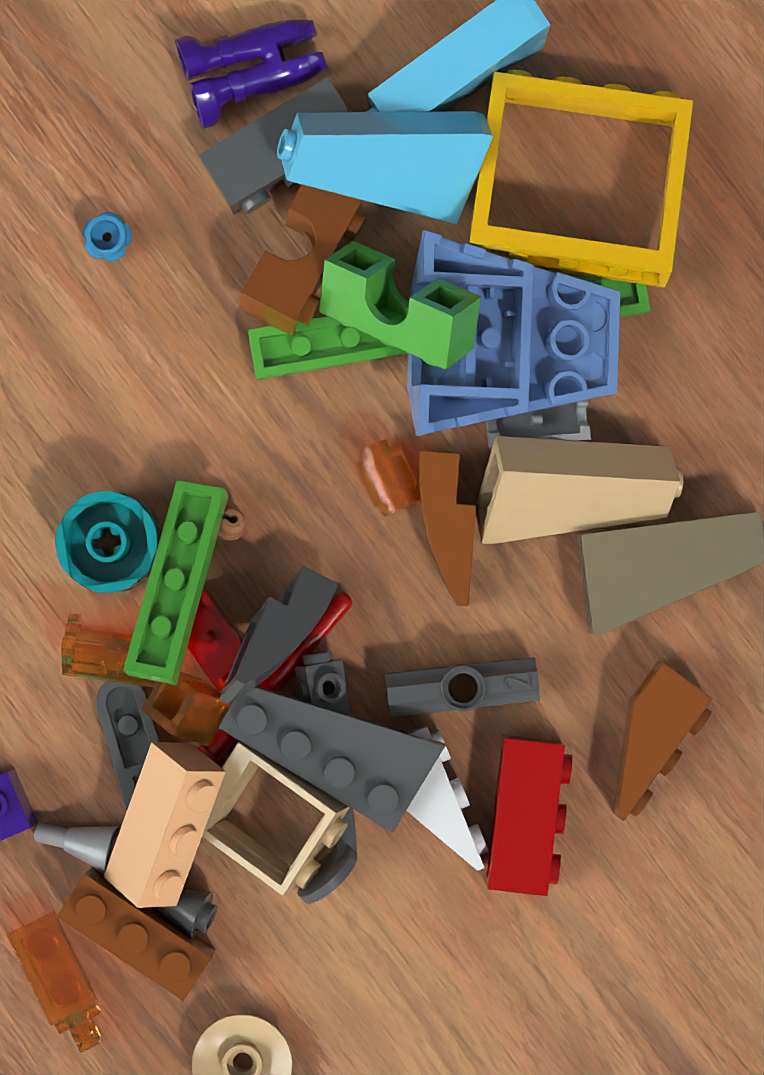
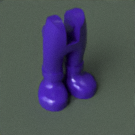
(265, 78)

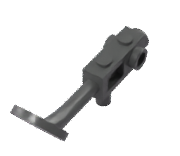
(319, 672)

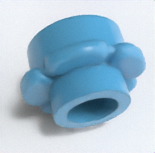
(94, 232)

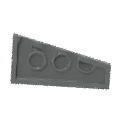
(347, 757)

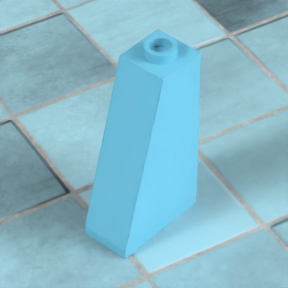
(465, 59)
(390, 158)

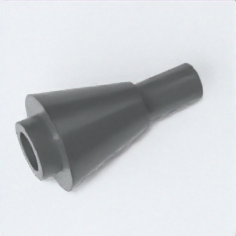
(192, 913)

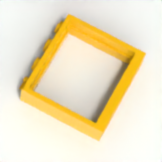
(575, 254)

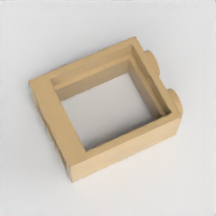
(249, 853)

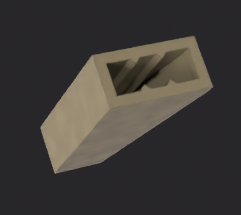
(656, 565)

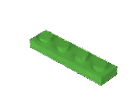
(176, 582)

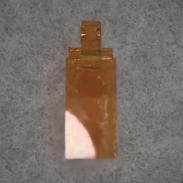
(57, 979)

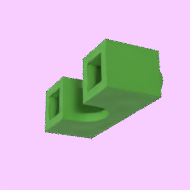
(362, 295)

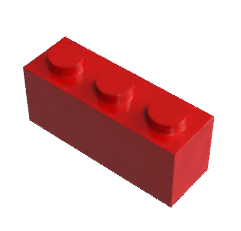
(527, 815)

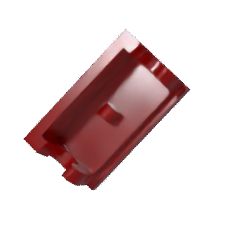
(213, 640)

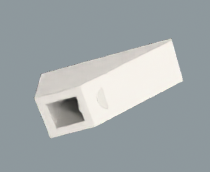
(440, 806)

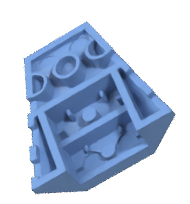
(536, 339)

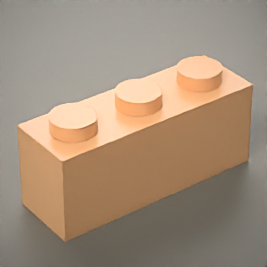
(164, 824)

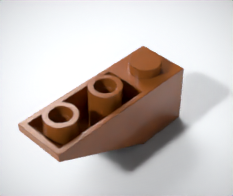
(655, 725)

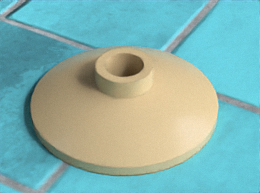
(239, 1034)

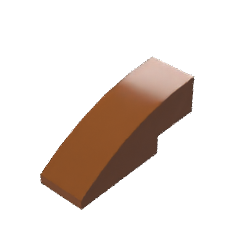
(446, 523)

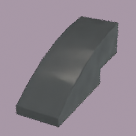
(278, 631)

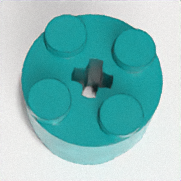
(87, 523)

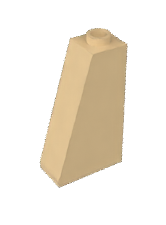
(572, 486)

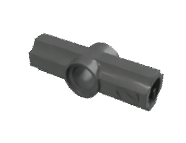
(496, 683)

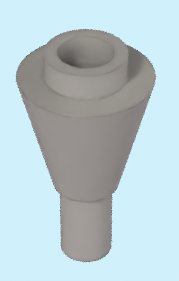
(88, 844)

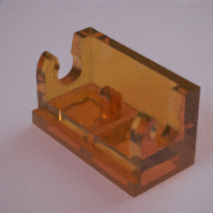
(96, 654)

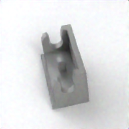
(554, 423)

